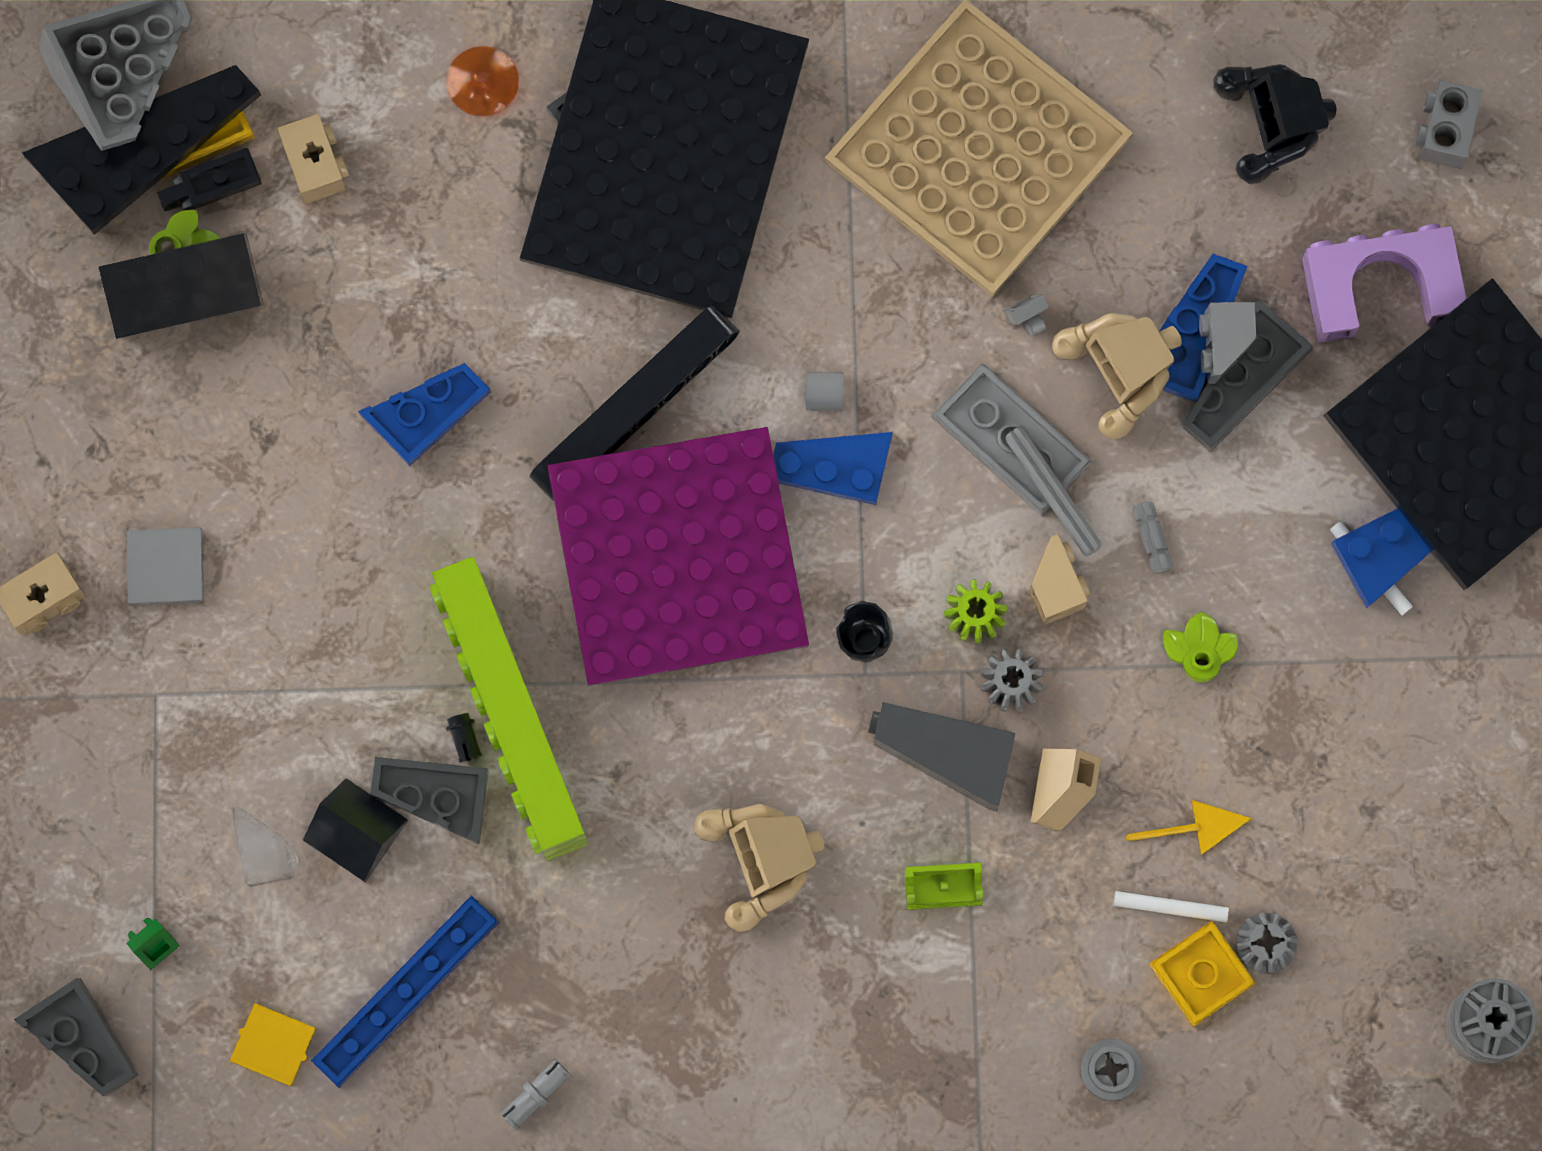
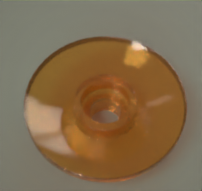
(487, 96)

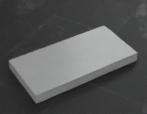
(983, 415)

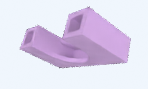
(1425, 254)

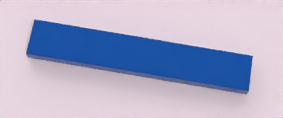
(405, 991)

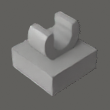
(1028, 312)

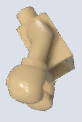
(1131, 359)
(771, 854)

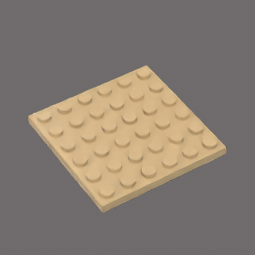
(978, 147)

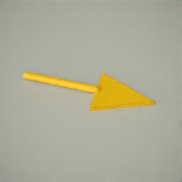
(1210, 823)

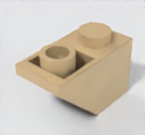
(1055, 585)
(1063, 786)

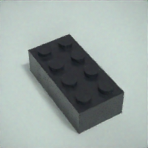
(181, 285)

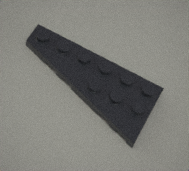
(105, 182)

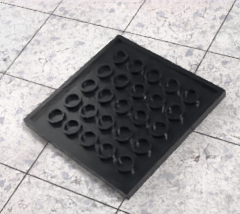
(1458, 433)

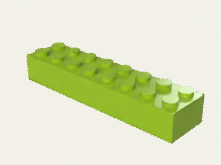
(512, 717)

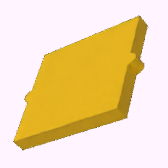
(273, 1044)

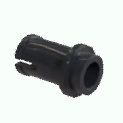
(464, 737)

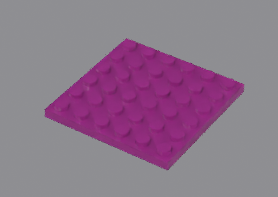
(677, 556)

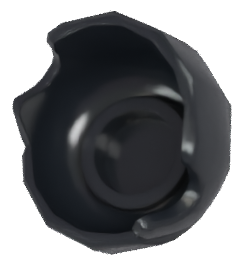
(864, 632)

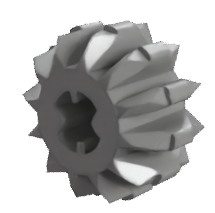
(998, 674)

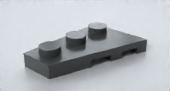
(80, 1036)

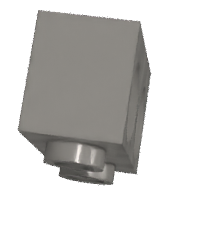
(1455, 126)

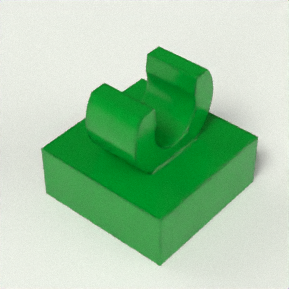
(152, 943)

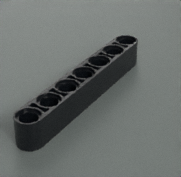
(643, 393)

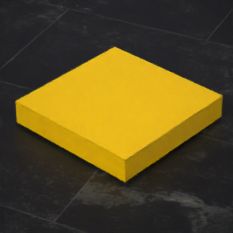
(1202, 973)

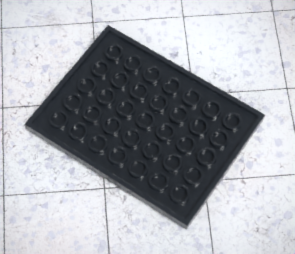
(665, 151)

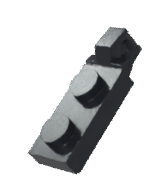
(211, 182)

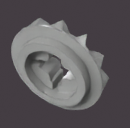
(1255, 956)
(1121, 1054)

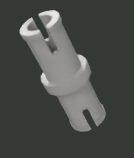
(535, 1094)

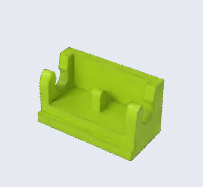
(943, 886)

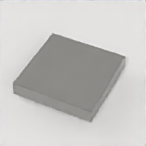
(165, 566)

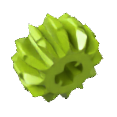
(989, 615)

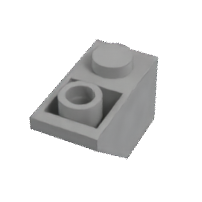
(1228, 334)

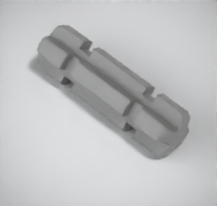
(1153, 537)

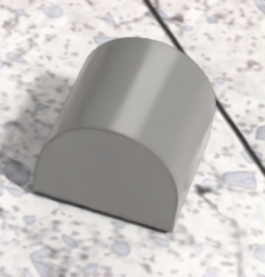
(824, 391)

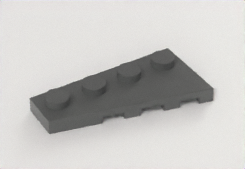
(1249, 380)

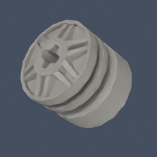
(1479, 1040)

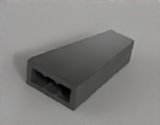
(952, 751)

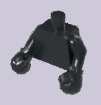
(1286, 112)

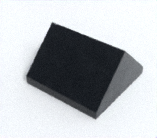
(354, 829)

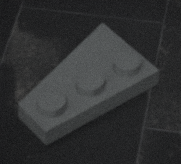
(434, 792)

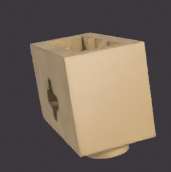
(300, 142)
(20, 596)

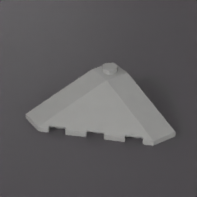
(113, 63)

